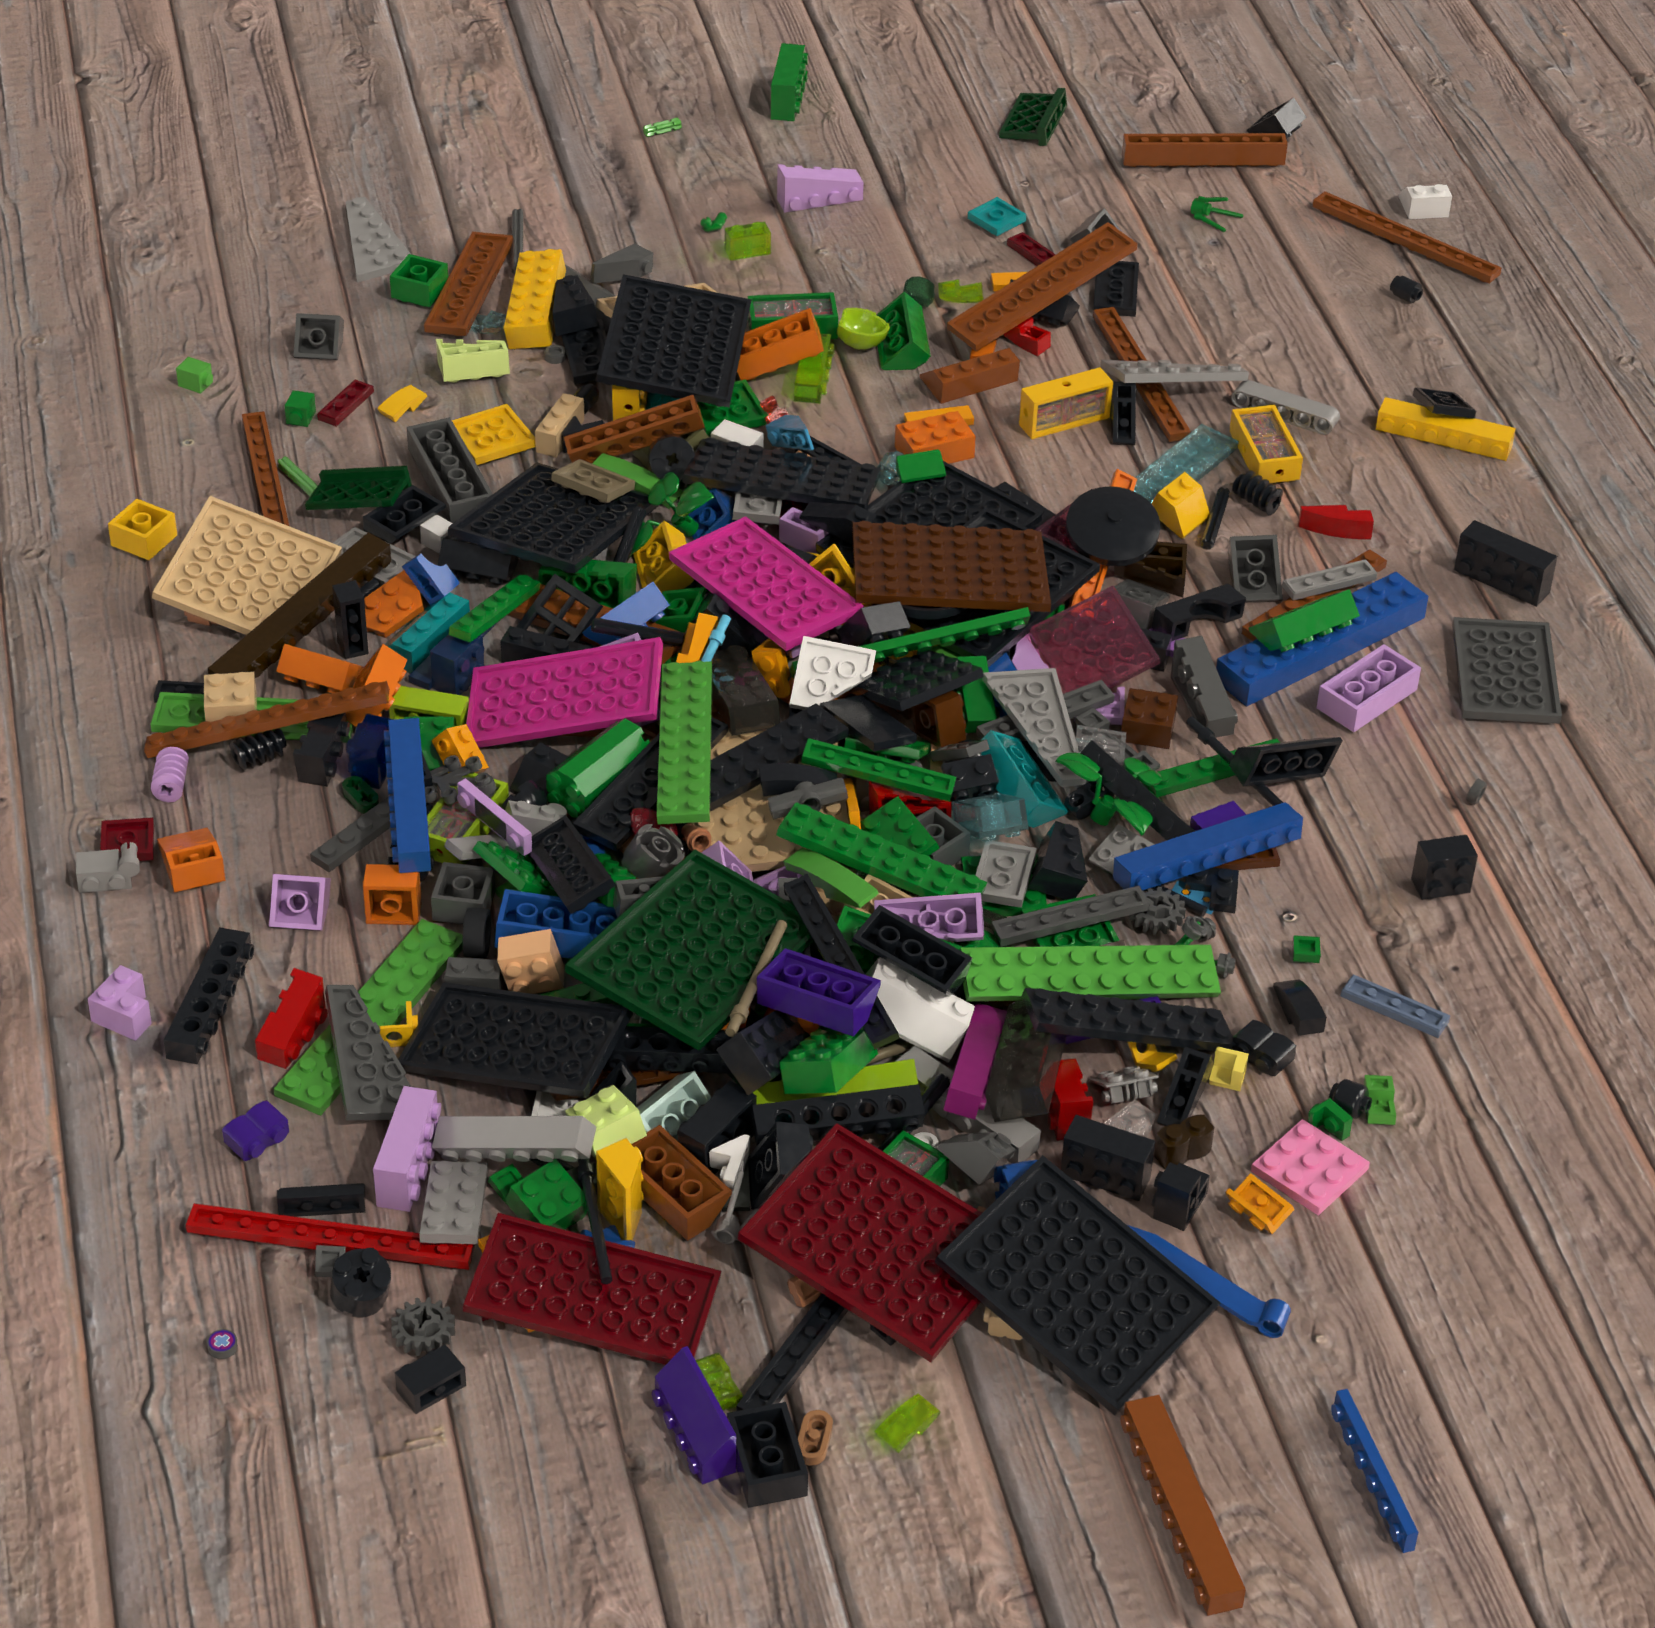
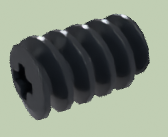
(1258, 492)
(257, 747)

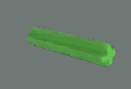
(297, 475)

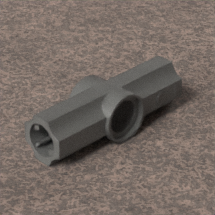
(808, 794)

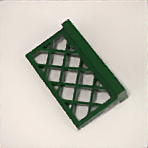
(1048, 119)
(359, 487)

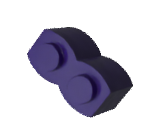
(255, 1130)

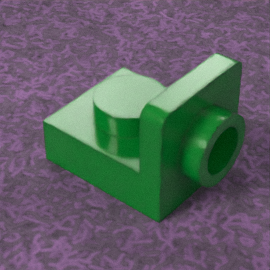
(1332, 1117)

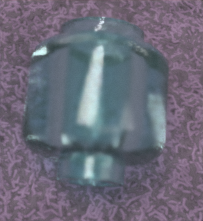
(888, 472)

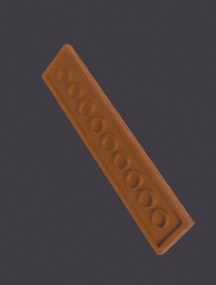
(1041, 286)

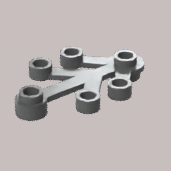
(482, 781)

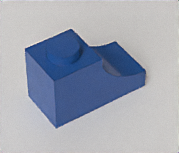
(430, 579)

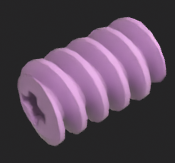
(169, 774)

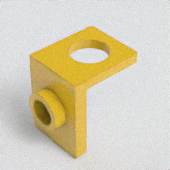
(405, 1030)
(1151, 1058)

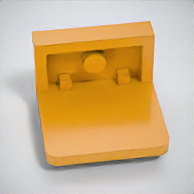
(773, 666)

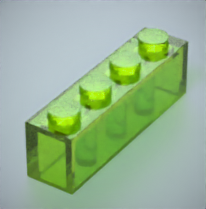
(814, 374)

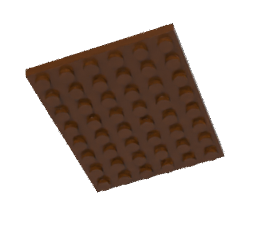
(950, 566)

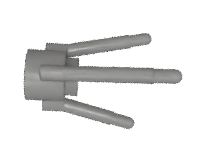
(727, 1227)

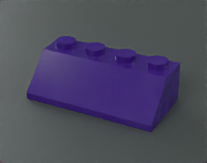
(817, 991)
(695, 1418)

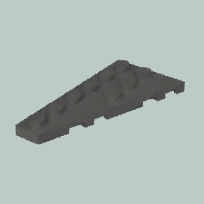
(366, 1064)

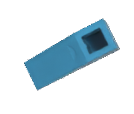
(789, 433)

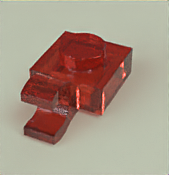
(771, 407)

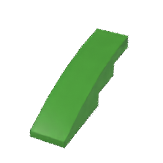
(643, 478)
(835, 880)

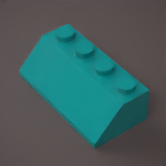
(427, 629)
(1023, 778)

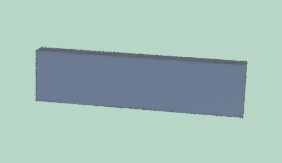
(1395, 1006)

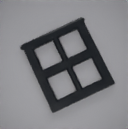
(557, 620)

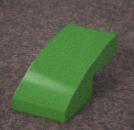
(1382, 1093)

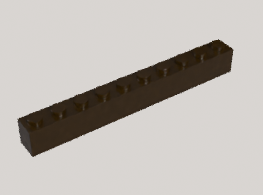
(304, 609)

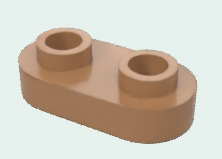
(815, 1440)

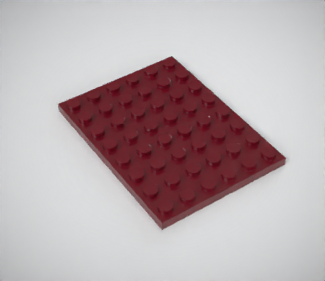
(869, 1239)

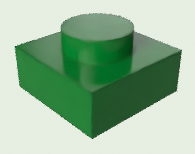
(1306, 949)

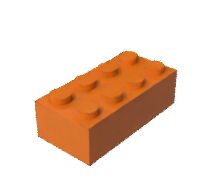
(779, 344)

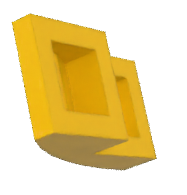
(401, 401)

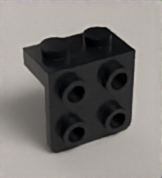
(973, 777)

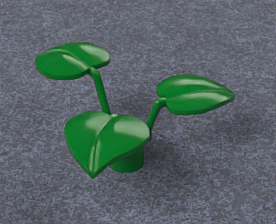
(690, 500)
(1107, 806)

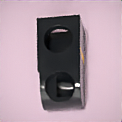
(1080, 801)

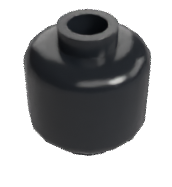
(1351, 1097)

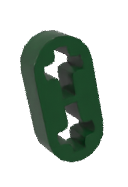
(365, 792)

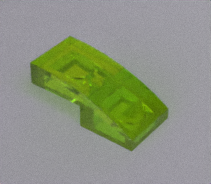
(954, 292)
(720, 1381)
(907, 1420)

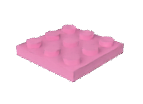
(1310, 1167)

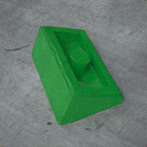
(920, 466)

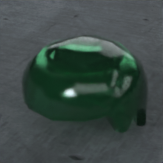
(920, 290)

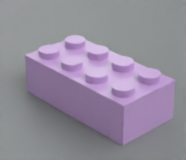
(1368, 688)
(406, 1149)

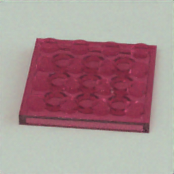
(1094, 642)

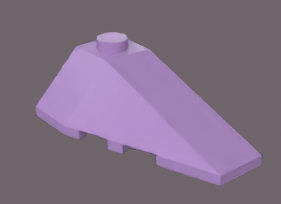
(944, 916)

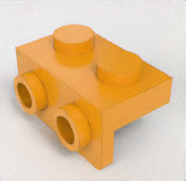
(458, 742)
(1260, 1203)

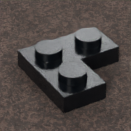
(1221, 884)

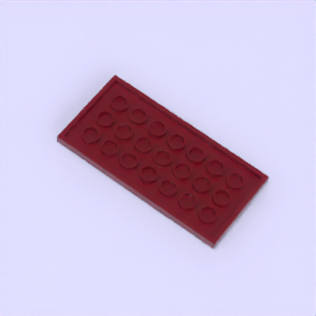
(553, 1286)

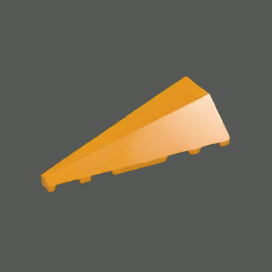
(697, 638)

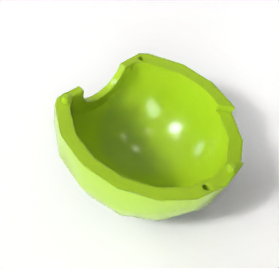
(861, 328)

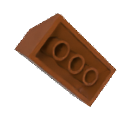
(972, 375)
(679, 1184)

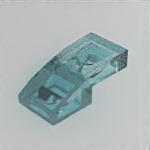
(488, 324)

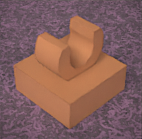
(802, 1292)

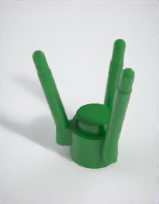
(1202, 207)

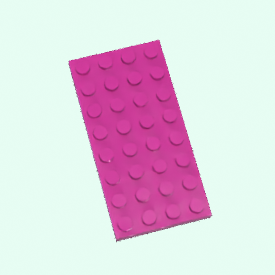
(765, 583)
(565, 692)

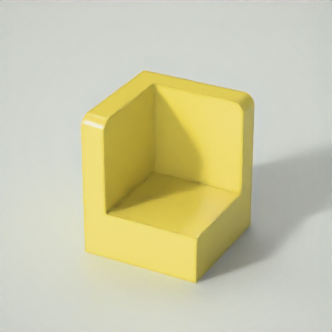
(1228, 1068)

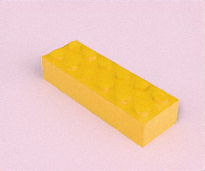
(531, 302)

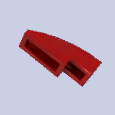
(1030, 337)
(1337, 521)

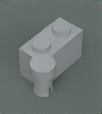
(534, 816)
(107, 869)

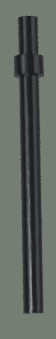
(1207, 736)
(586, 1176)

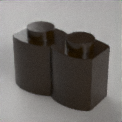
(1184, 1141)

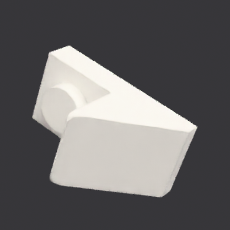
(731, 1159)

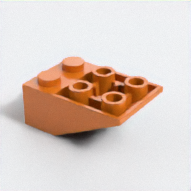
(192, 859)

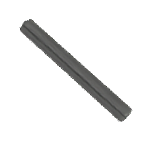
(517, 232)

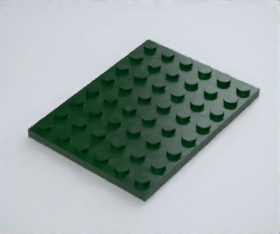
(688, 948)

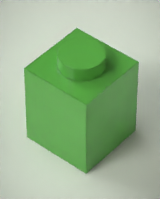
(194, 375)

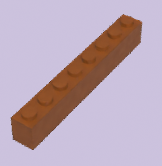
(1204, 149)
(1183, 1506)

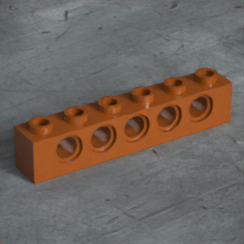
(635, 430)

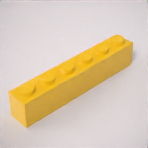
(1445, 430)

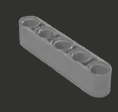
(1292, 408)

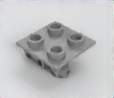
(1117, 843)
(1117, 1084)

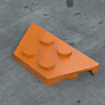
(392, 605)

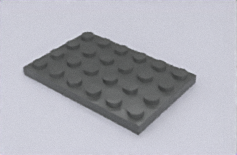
(1506, 670)

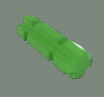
(662, 127)

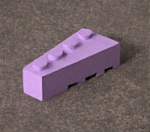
(816, 187)

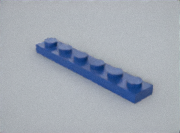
(1376, 1473)

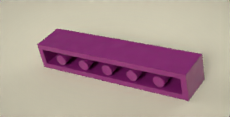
(975, 1062)

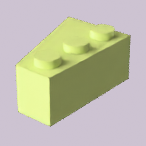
(472, 361)

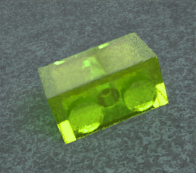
(747, 240)

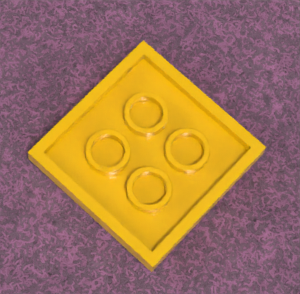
(494, 434)

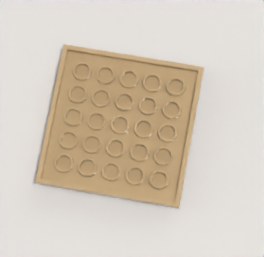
(240, 566)

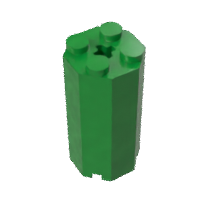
(594, 766)

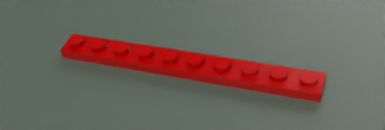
(312, 1232)

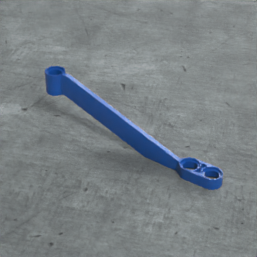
(1267, 1316)

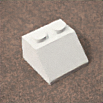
(1426, 201)

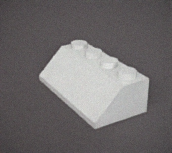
(920, 1011)

